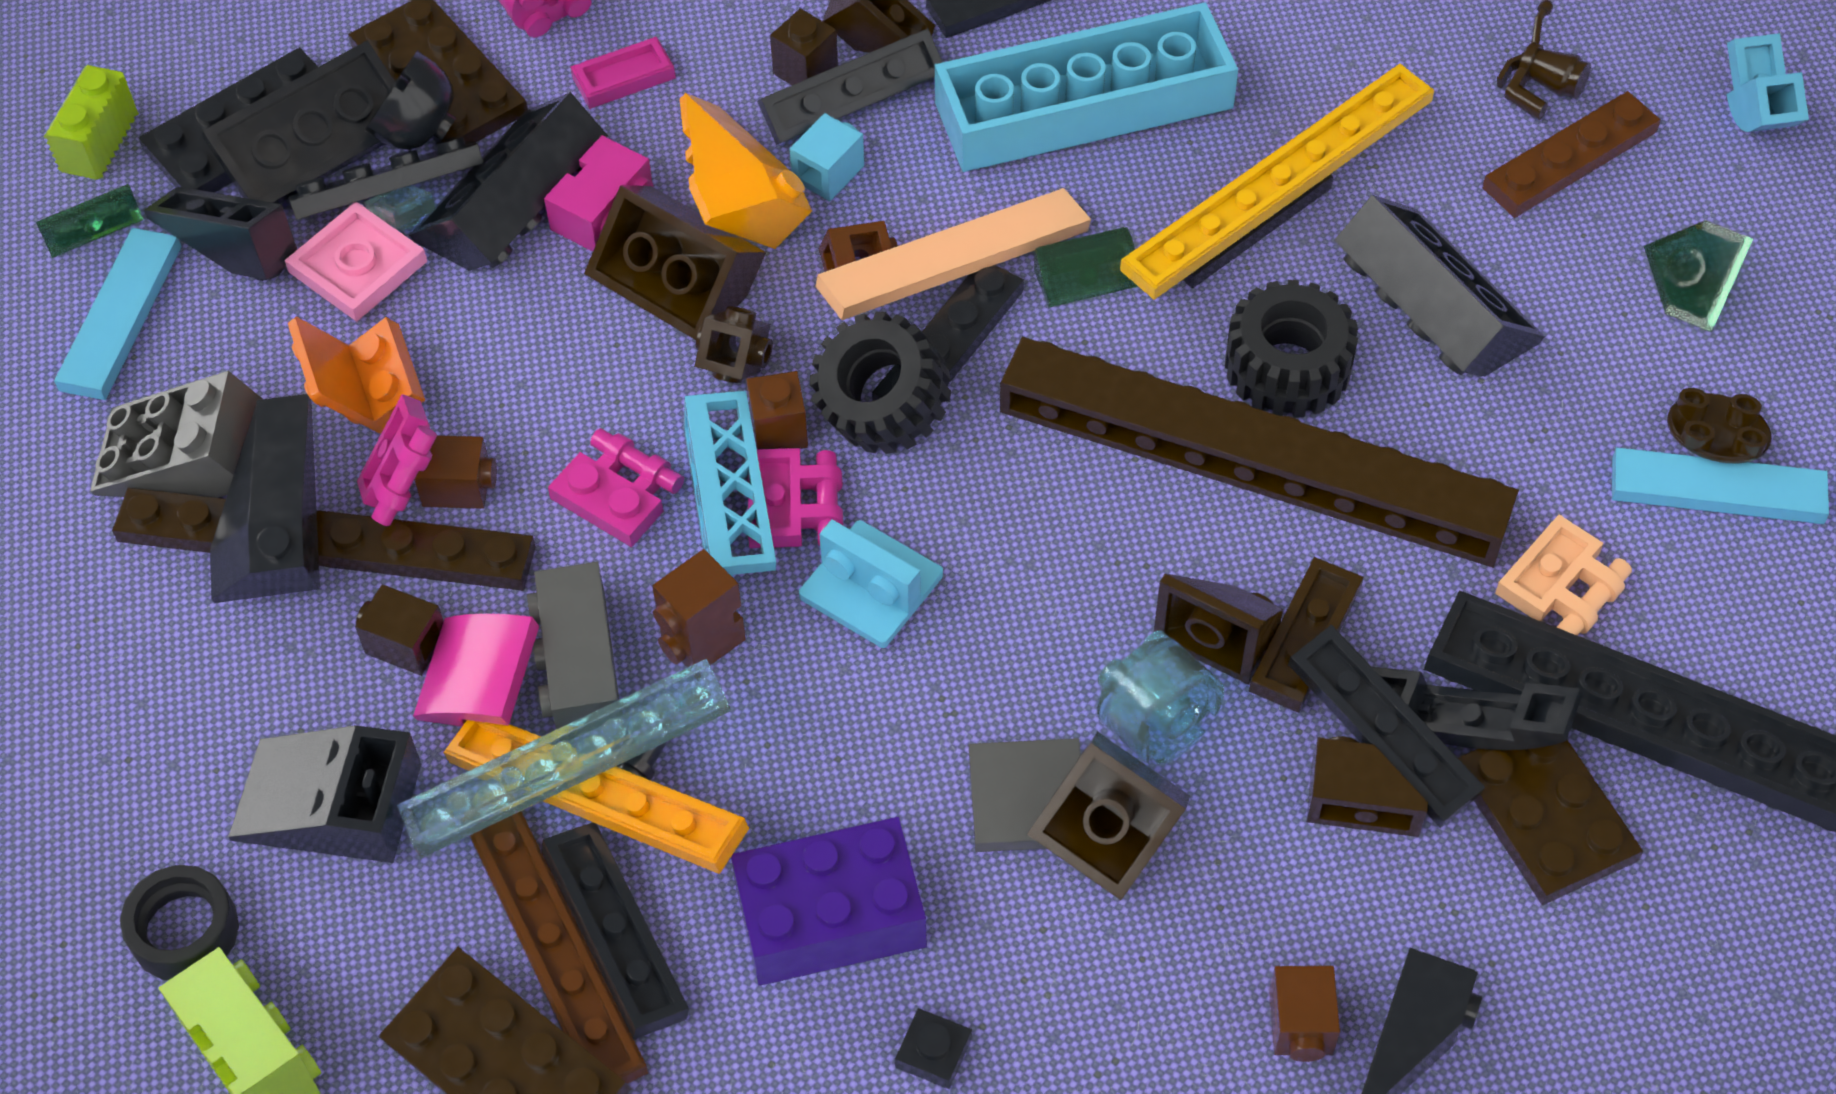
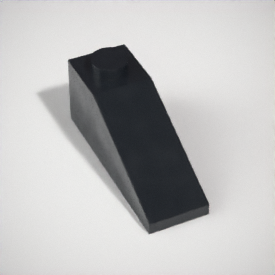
(230, 230)
(1422, 1021)

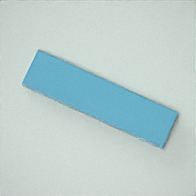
(118, 314)
(1720, 486)

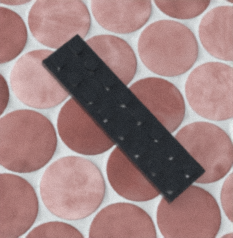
(1645, 708)

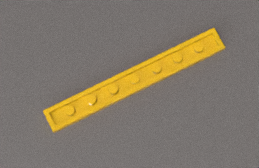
(1275, 181)

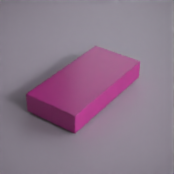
(623, 72)

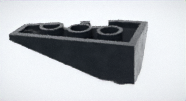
(270, 514)

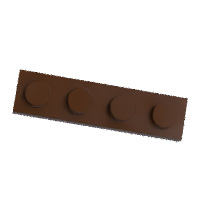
(1571, 154)

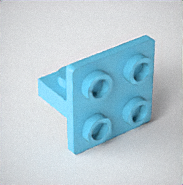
(868, 581)

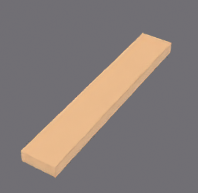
(951, 253)

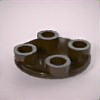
(1719, 426)

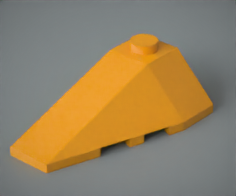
(738, 179)

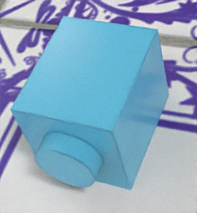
(827, 156)

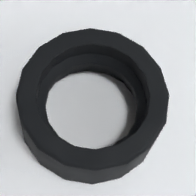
(157, 891)

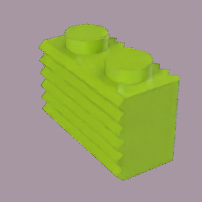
(91, 122)

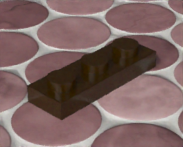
(1320, 601)

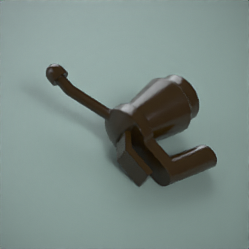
(1557, 71)

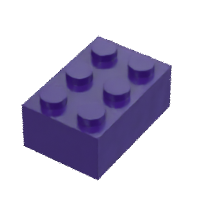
(829, 901)

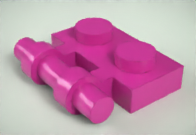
(396, 460)
(782, 484)
(609, 500)

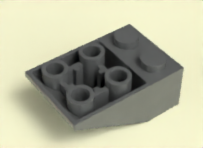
(177, 439)

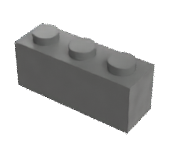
(573, 642)

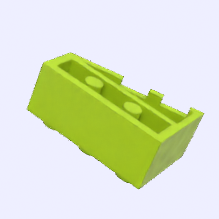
(236, 1032)

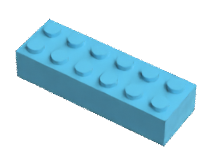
(1085, 86)

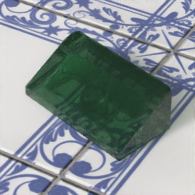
(89, 221)
(1083, 267)

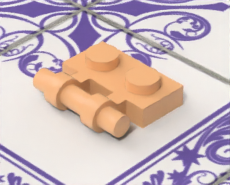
(1551, 567)

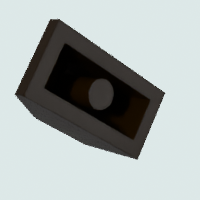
(875, 23)
(1361, 790)

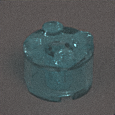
(1158, 698)

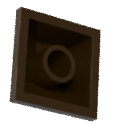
(1217, 623)

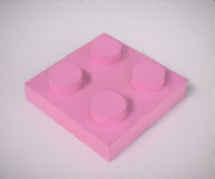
(356, 261)

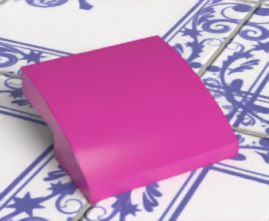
(477, 669)

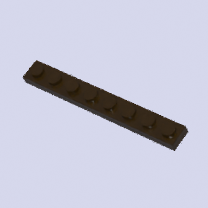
(343, 541)

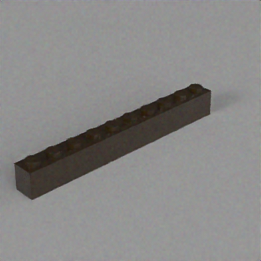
(1258, 451)

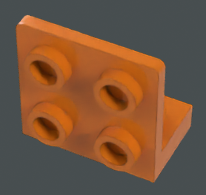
(356, 378)

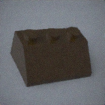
(670, 260)

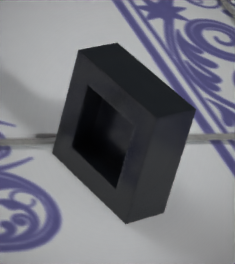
(933, 1048)

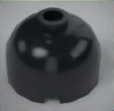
(415, 107)

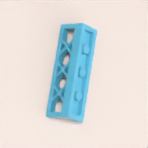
(706, 484)

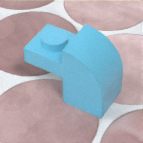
(1762, 90)

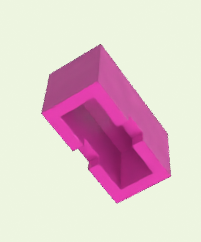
(582, 203)

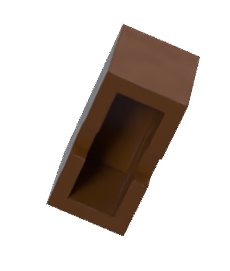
(697, 611)

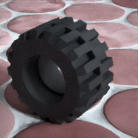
(1295, 317)
(858, 354)

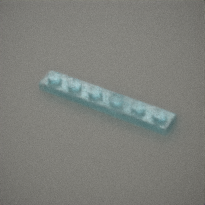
(563, 758)

